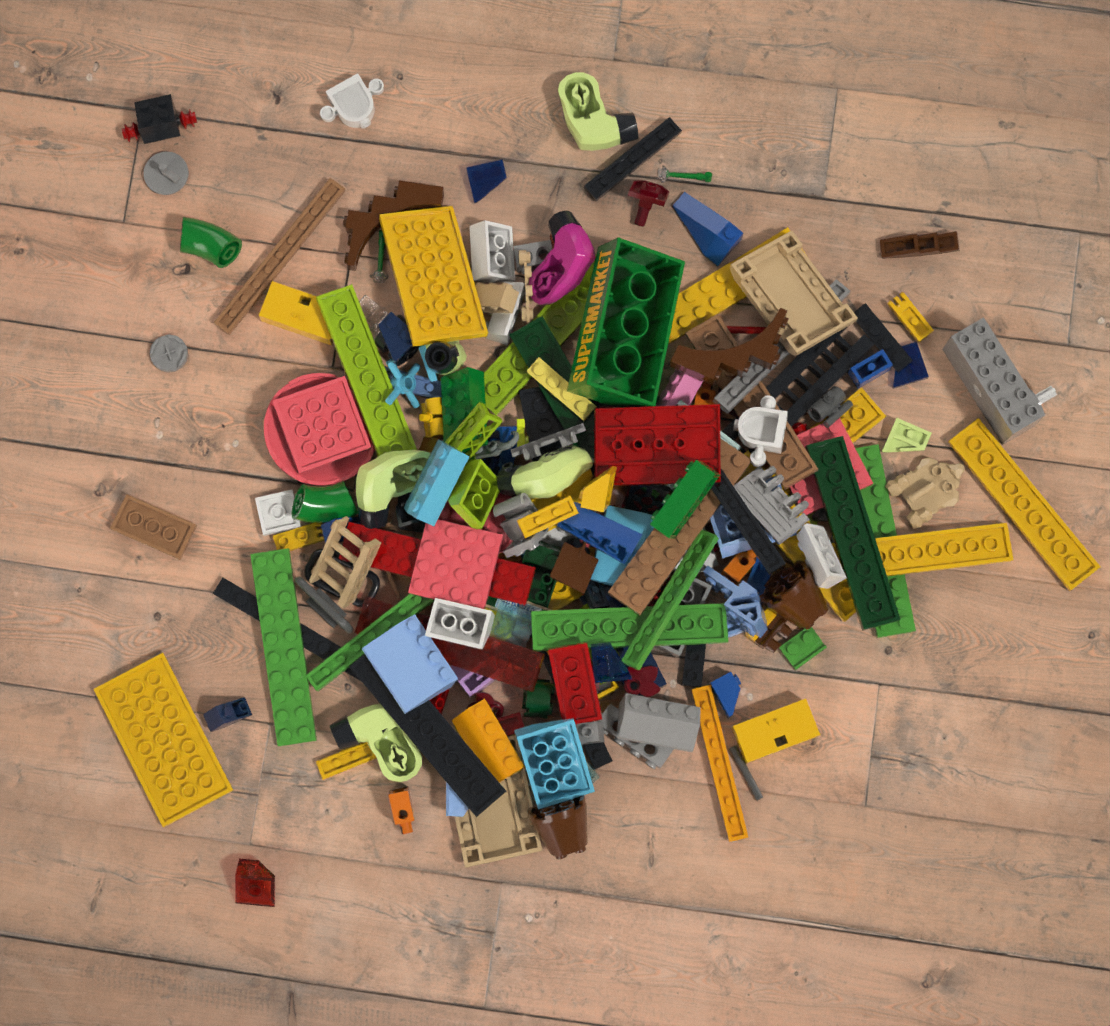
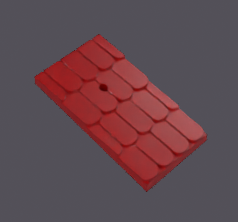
(666, 439)

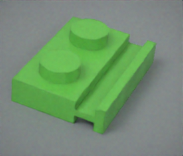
(802, 647)

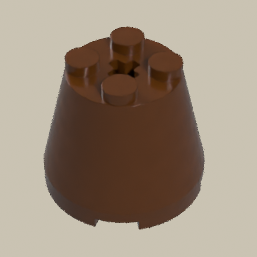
(795, 595)
(562, 826)

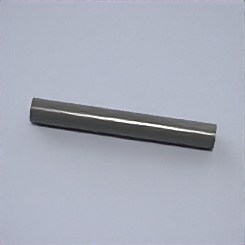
(746, 773)

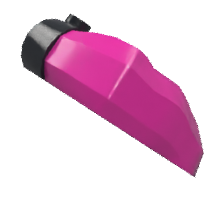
(565, 263)

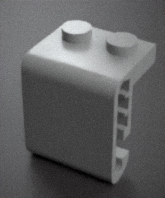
(513, 510)

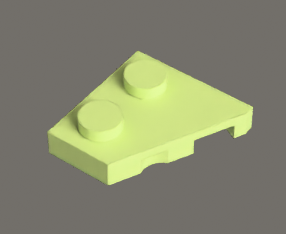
(906, 438)

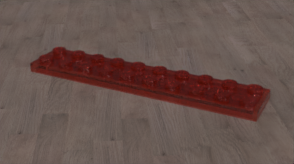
(496, 660)

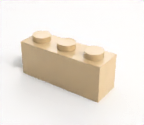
(496, 297)

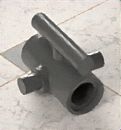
(830, 406)

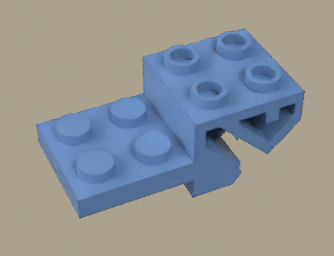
(742, 602)

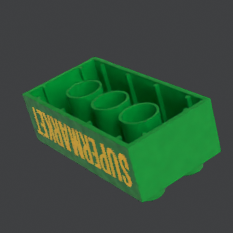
(626, 325)

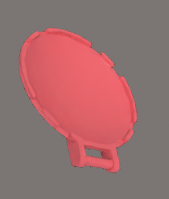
(279, 450)

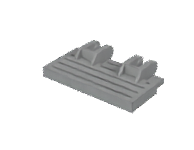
(532, 449)
(772, 507)

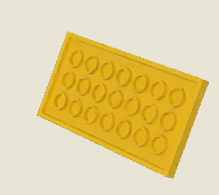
(433, 276)
(163, 740)

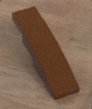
(919, 245)

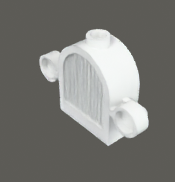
(352, 102)
(762, 429)

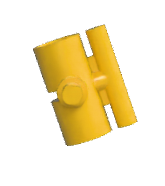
(432, 417)

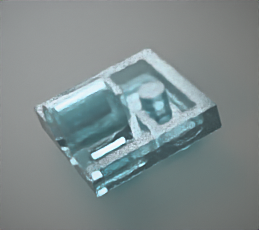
(512, 624)

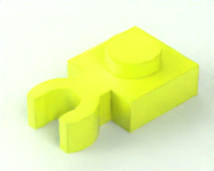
(521, 430)

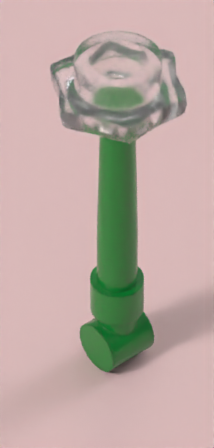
(664, 174)
(379, 275)

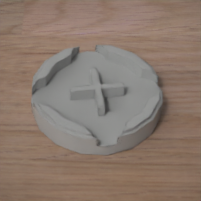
(169, 353)

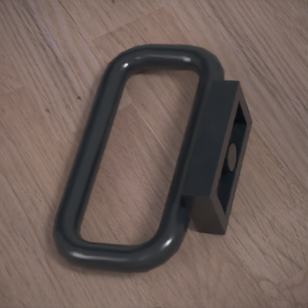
(324, 586)

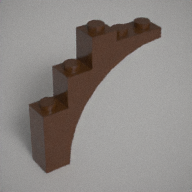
(364, 225)
(735, 360)

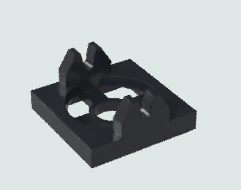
(663, 490)

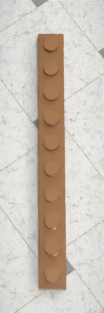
(279, 256)

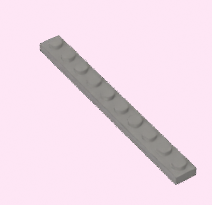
(740, 387)

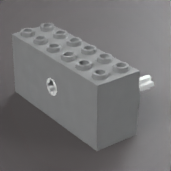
(995, 381)

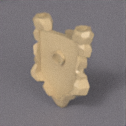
(927, 489)

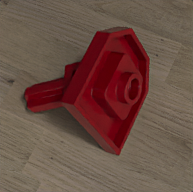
(649, 194)

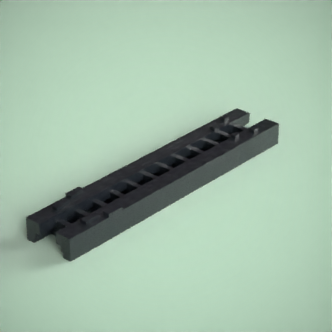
(826, 381)

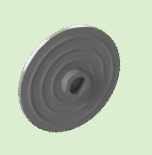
(166, 173)

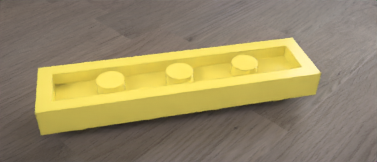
(558, 387)

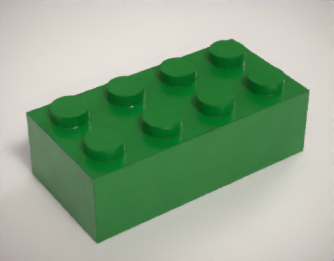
(460, 395)
(684, 499)

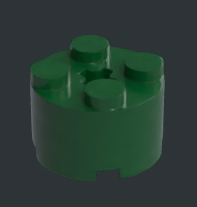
(538, 702)

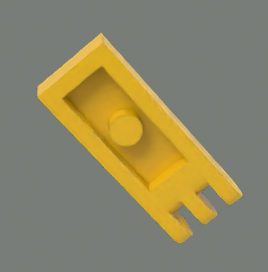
(910, 317)
(299, 537)

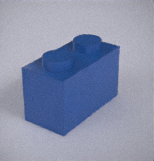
(870, 369)

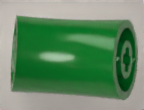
(209, 242)
(323, 503)

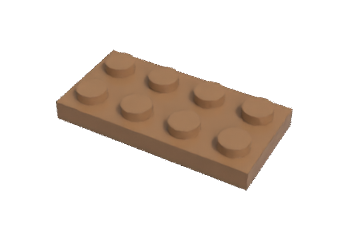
(153, 527)

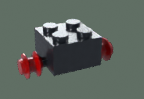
(157, 120)

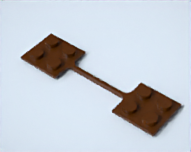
(573, 564)

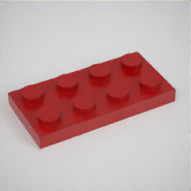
(575, 683)

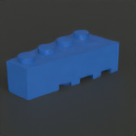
(602, 533)

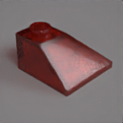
(254, 884)

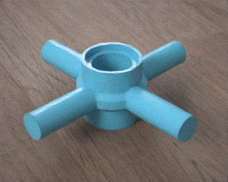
(403, 383)

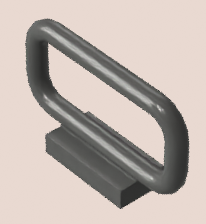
(325, 606)

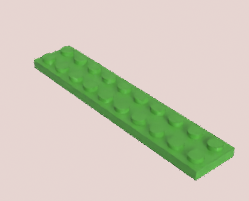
(882, 523)
(620, 626)
(283, 647)

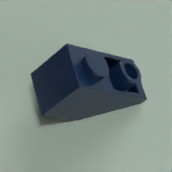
(227, 714)

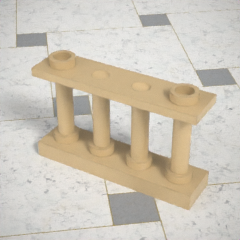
(361, 564)

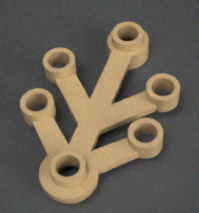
(524, 258)

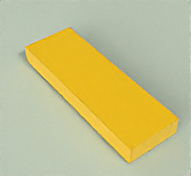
(547, 517)
(345, 760)

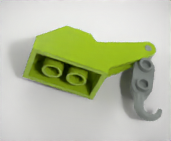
(477, 485)

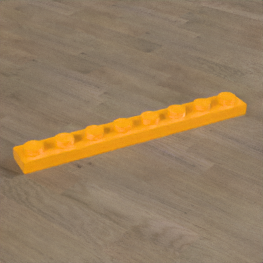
(720, 764)

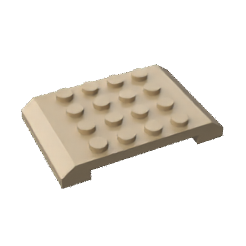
(787, 279)
(503, 827)

